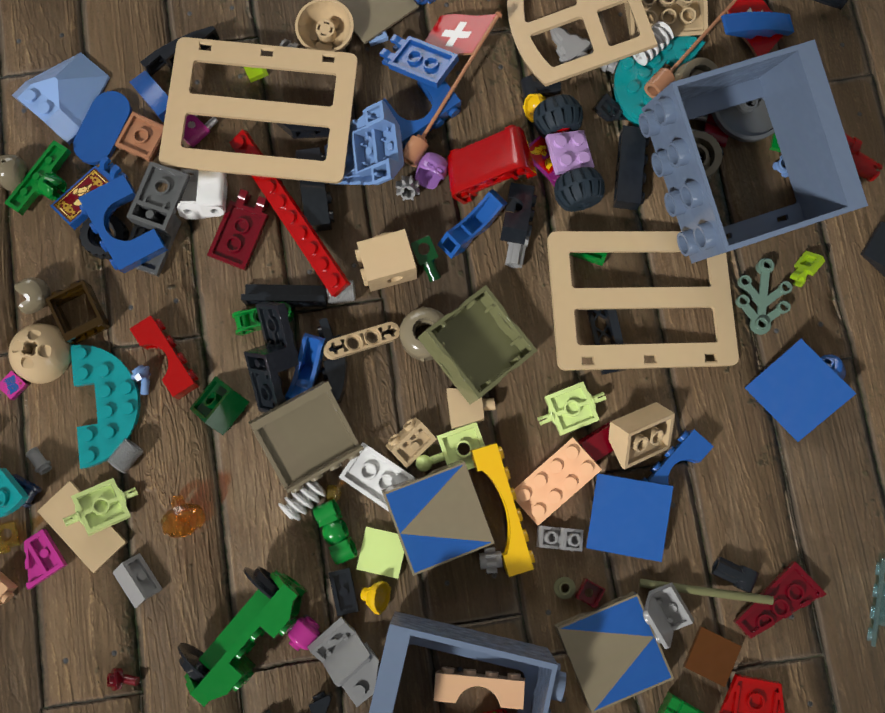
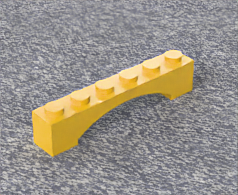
(516, 555)

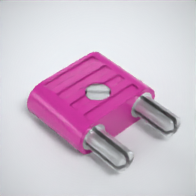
(196, 130)

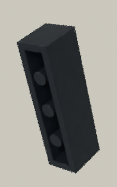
(629, 168)
(315, 195)

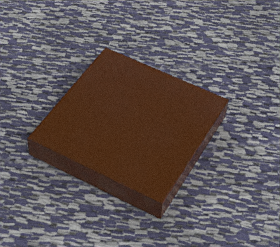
(712, 656)

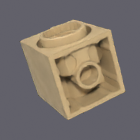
(386, 260)

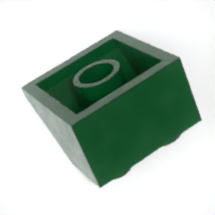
(219, 406)

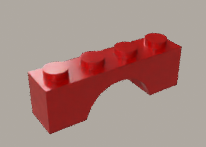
(178, 378)

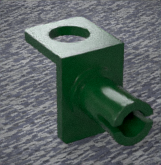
(427, 260)

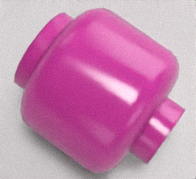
(303, 633)

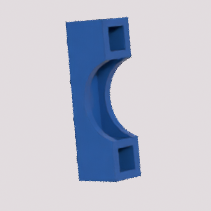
(691, 448)

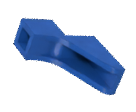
(309, 366)

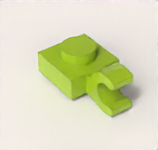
(806, 265)

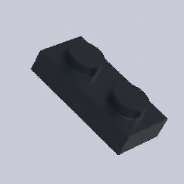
(343, 591)

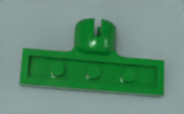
(41, 179)

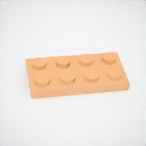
(556, 481)

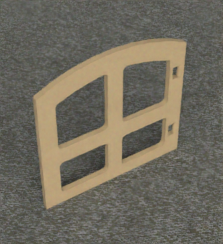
(588, 12)

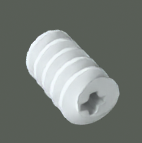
(663, 35)
(302, 500)

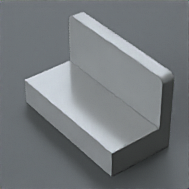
(137, 580)

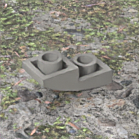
(559, 538)

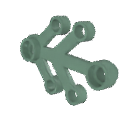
(762, 298)

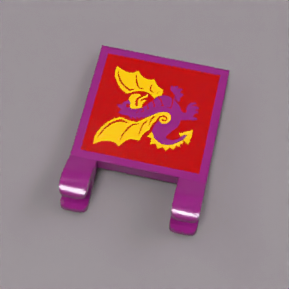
(542, 159)

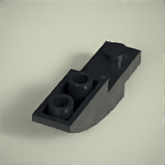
(336, 369)

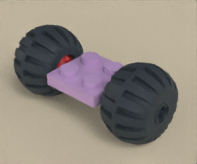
(558, 123)

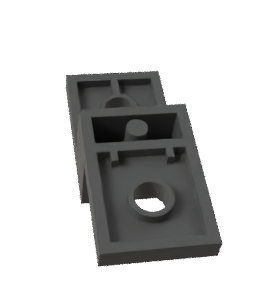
(157, 210)

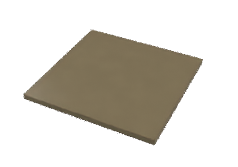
(376, 16)

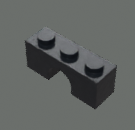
(516, 224)

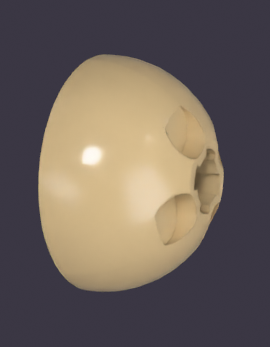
(327, 19)
(49, 353)

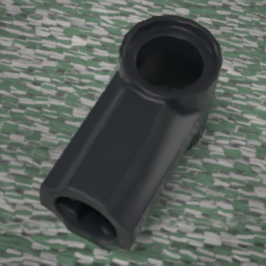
(532, 85)
(740, 576)

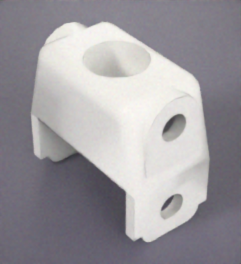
(204, 195)

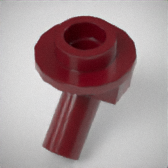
(117, 677)

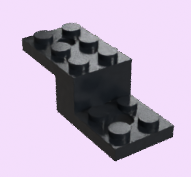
(273, 357)

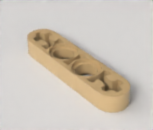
(363, 343)

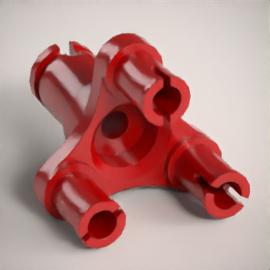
(865, 165)

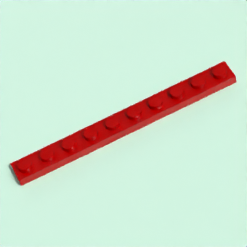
(295, 222)

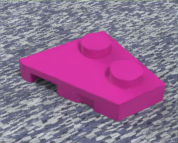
(42, 558)

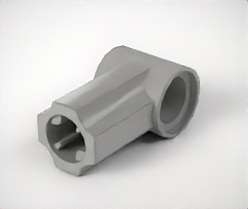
(516, 254)

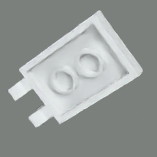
(373, 473)

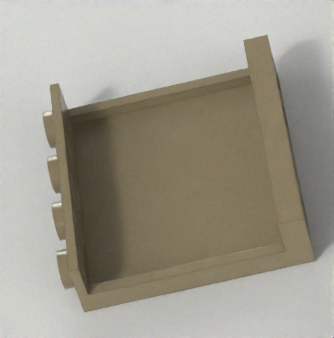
(305, 437)

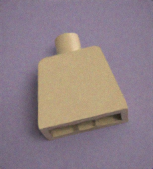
(462, 412)

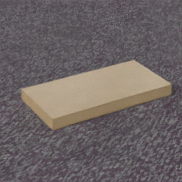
(93, 549)

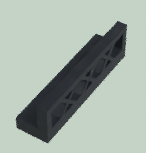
(291, 294)
(613, 328)

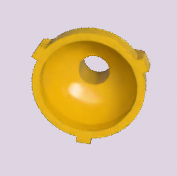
(531, 103)
(377, 596)

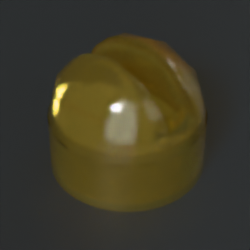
(333, 492)

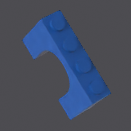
(436, 97)
(99, 206)

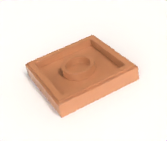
(140, 137)

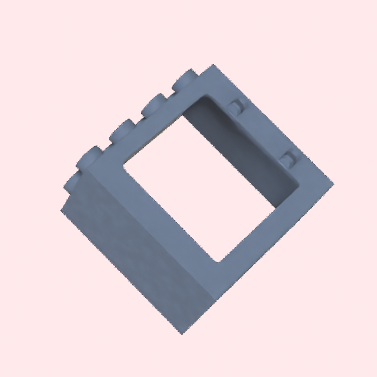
(805, 129)
(540, 670)

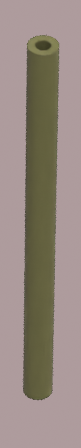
(711, 592)

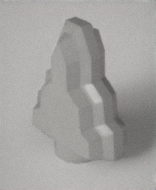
(569, 45)

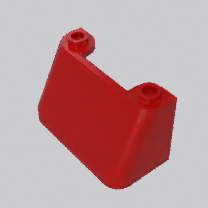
(489, 163)

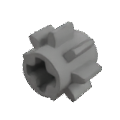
(407, 187)
(490, 560)

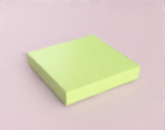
(381, 553)

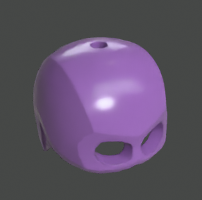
(431, 170)

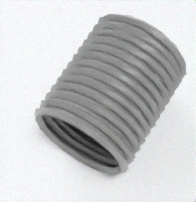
(345, 296)
(125, 455)

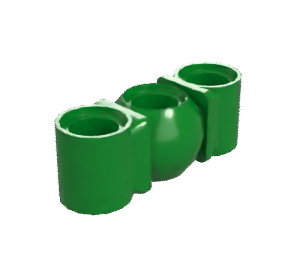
(335, 531)

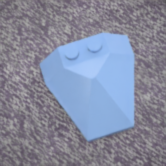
(64, 94)

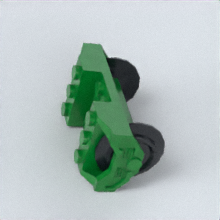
(223, 664)

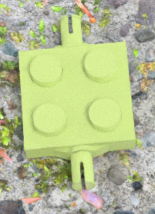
(571, 408)
(100, 506)

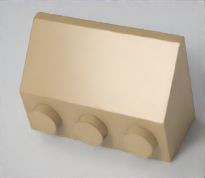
(641, 434)

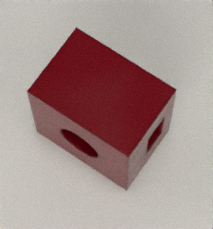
(598, 592)

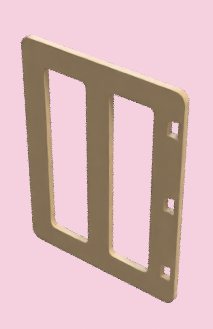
(183, 103)
(631, 356)

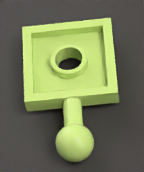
(449, 443)

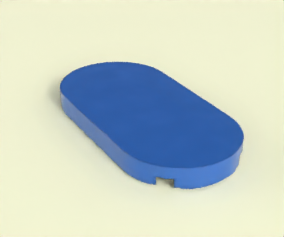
(101, 127)

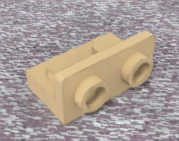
(410, 441)

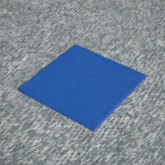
(800, 390)
(629, 517)

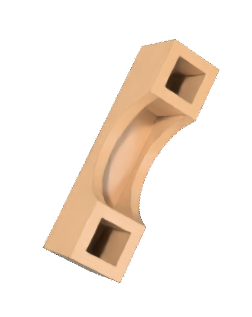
(507, 689)

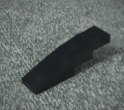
(166, 53)

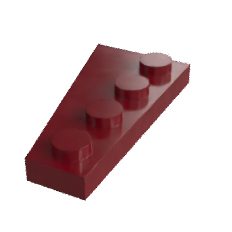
(790, 590)

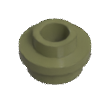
(557, 587)

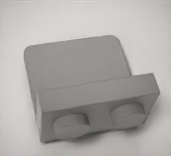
(666, 613)
(340, 651)

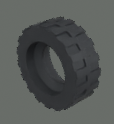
(88, 240)

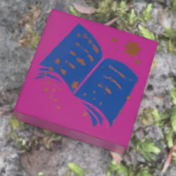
(12, 385)

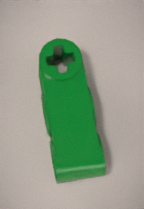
(248, 320)

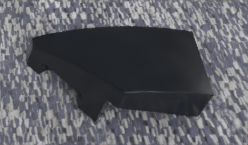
(609, 109)

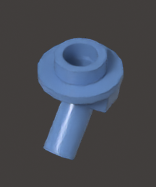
(142, 374)

